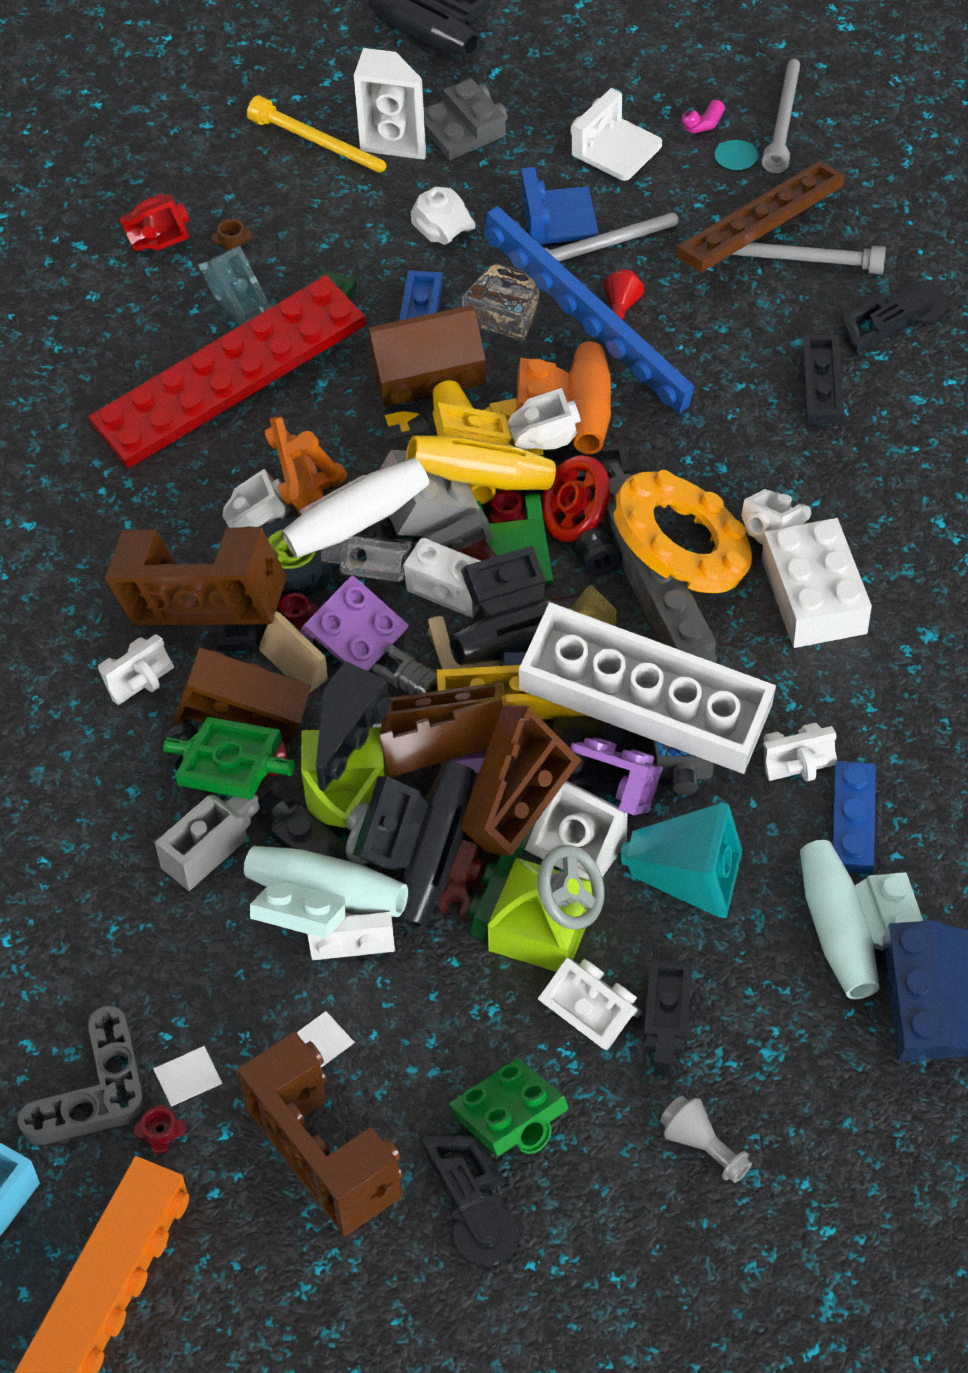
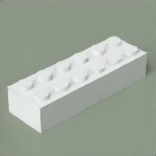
(646, 687)

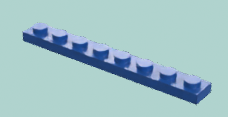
(588, 310)

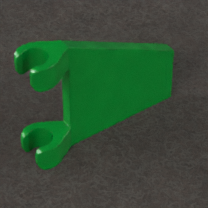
(524, 533)

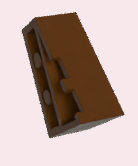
(241, 694)
(439, 726)
(516, 780)

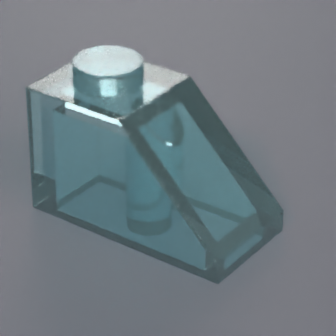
(235, 284)

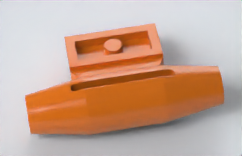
(586, 384)

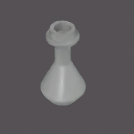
(689, 1124)

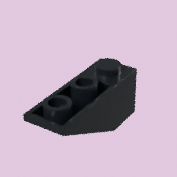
(349, 710)

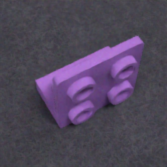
(354, 625)
(640, 787)

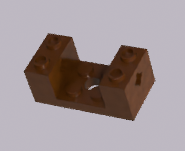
(234, 590)
(350, 1182)

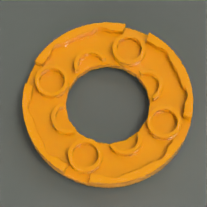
(637, 525)

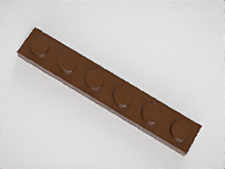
(760, 216)

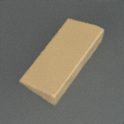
(293, 652)

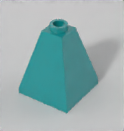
(689, 857)

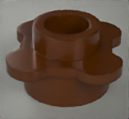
(231, 234)

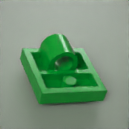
(510, 1109)

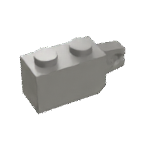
(205, 838)

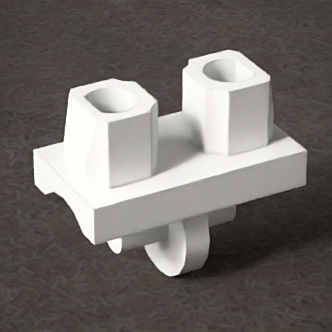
(136, 669)
(799, 753)

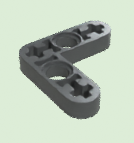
(102, 1097)

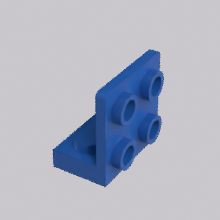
(558, 213)

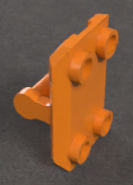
(298, 465)

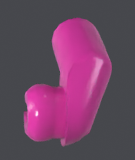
(698, 123)

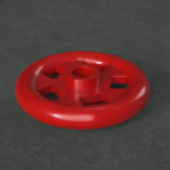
(575, 498)

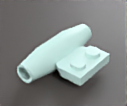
(315, 890)
(853, 917)

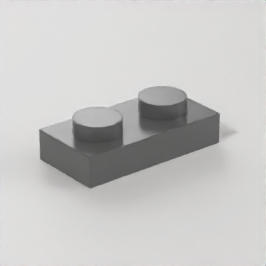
(463, 532)

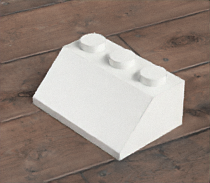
(389, 105)

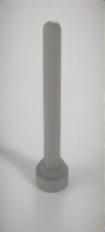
(776, 155)
(614, 237)
(870, 259)

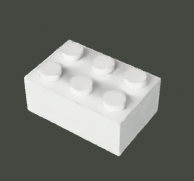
(816, 582)

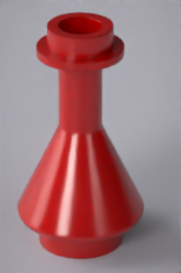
(622, 290)

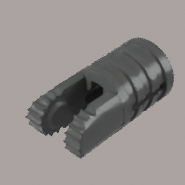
(411, 674)

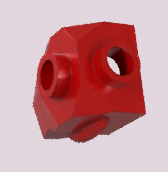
(156, 223)

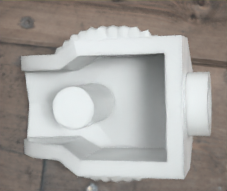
(441, 215)
(544, 422)
(255, 502)
(771, 511)

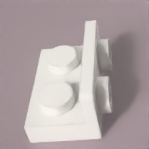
(436, 575)
(589, 1002)

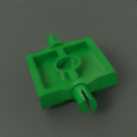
(228, 757)

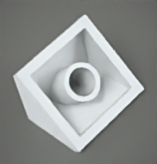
(580, 821)

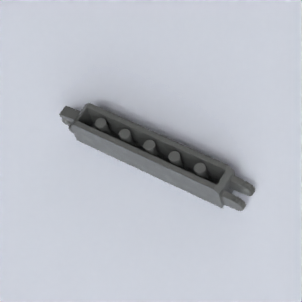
(664, 601)

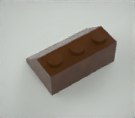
(424, 351)

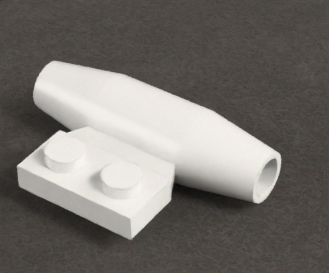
(354, 507)

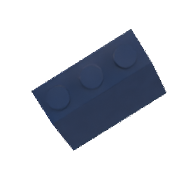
(928, 989)

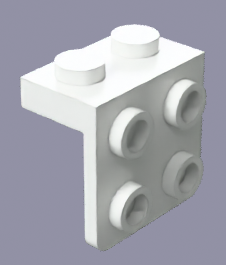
(611, 142)
(356, 936)

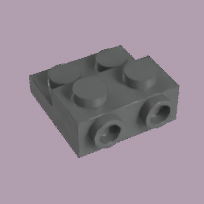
(464, 119)

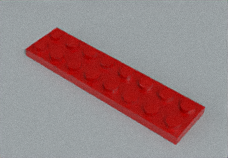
(227, 371)

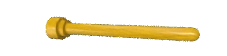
(263, 111)

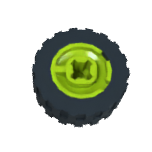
(303, 573)

